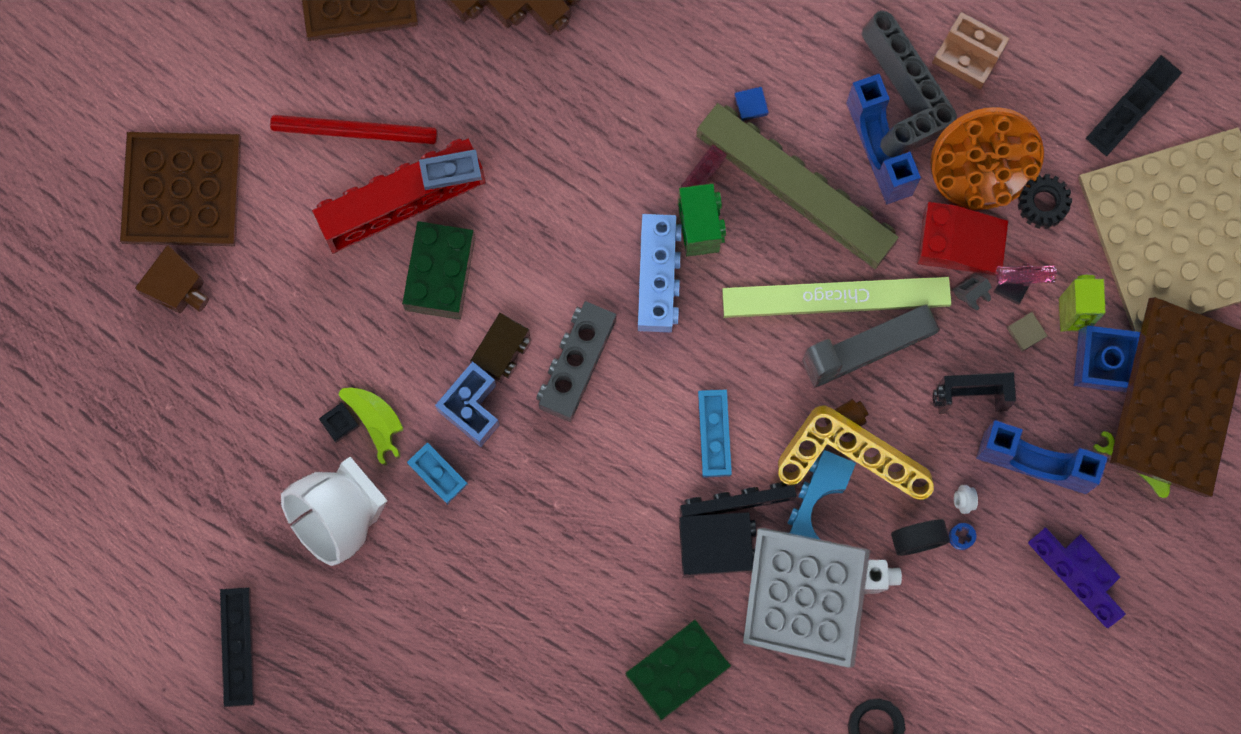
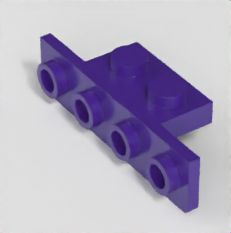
(1083, 572)

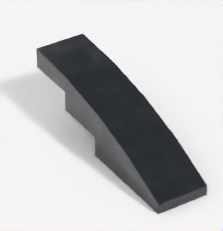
(1133, 105)

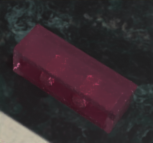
(705, 168)

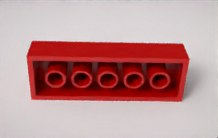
(386, 201)

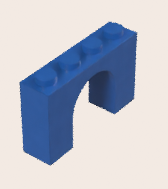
(867, 106)
(1074, 471)

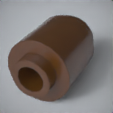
(853, 411)

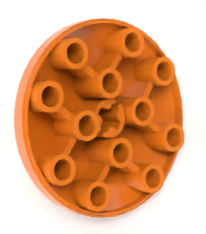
(986, 158)

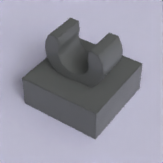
(973, 288)

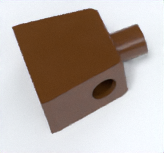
(172, 283)

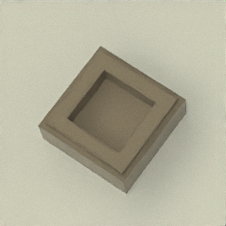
(1027, 331)

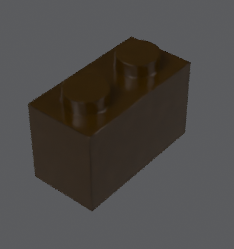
(501, 347)

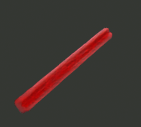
(353, 129)

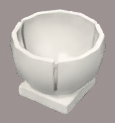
(341, 511)

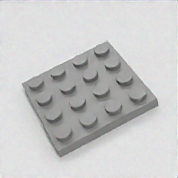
(806, 597)

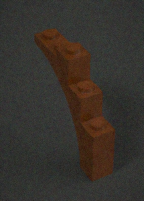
(550, 14)

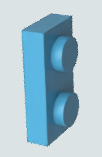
(437, 473)

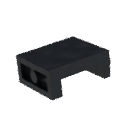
(997, 384)
(716, 544)

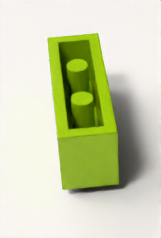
(1082, 303)

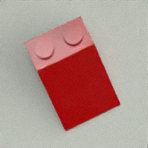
(961, 239)

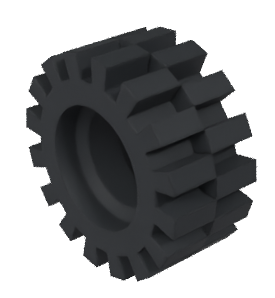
(1039, 217)

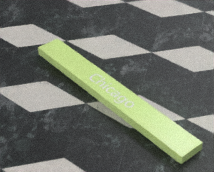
(836, 297)

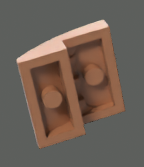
(970, 50)

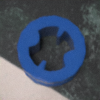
(971, 533)

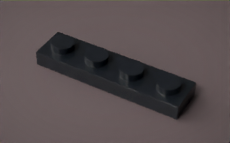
(749, 498)
(237, 647)

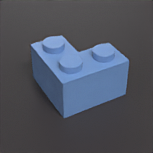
(463, 407)

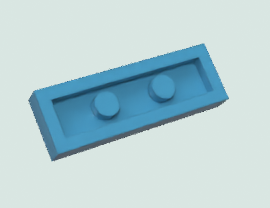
(714, 433)

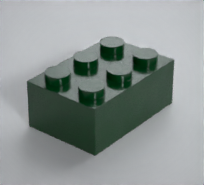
(438, 270)
(677, 670)

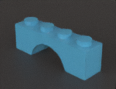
(829, 477)

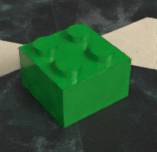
(699, 218)

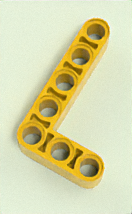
(855, 450)

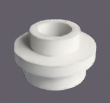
(966, 499)

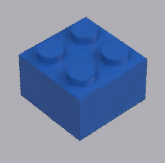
(1105, 358)

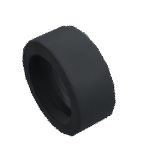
(920, 537)
(873, 704)

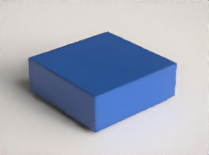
(751, 104)

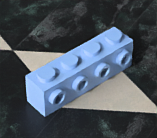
(657, 273)

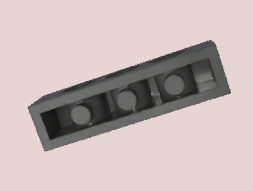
(565, 404)

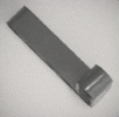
(913, 82)
(828, 361)

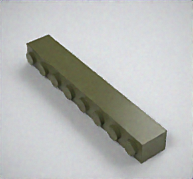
(797, 186)

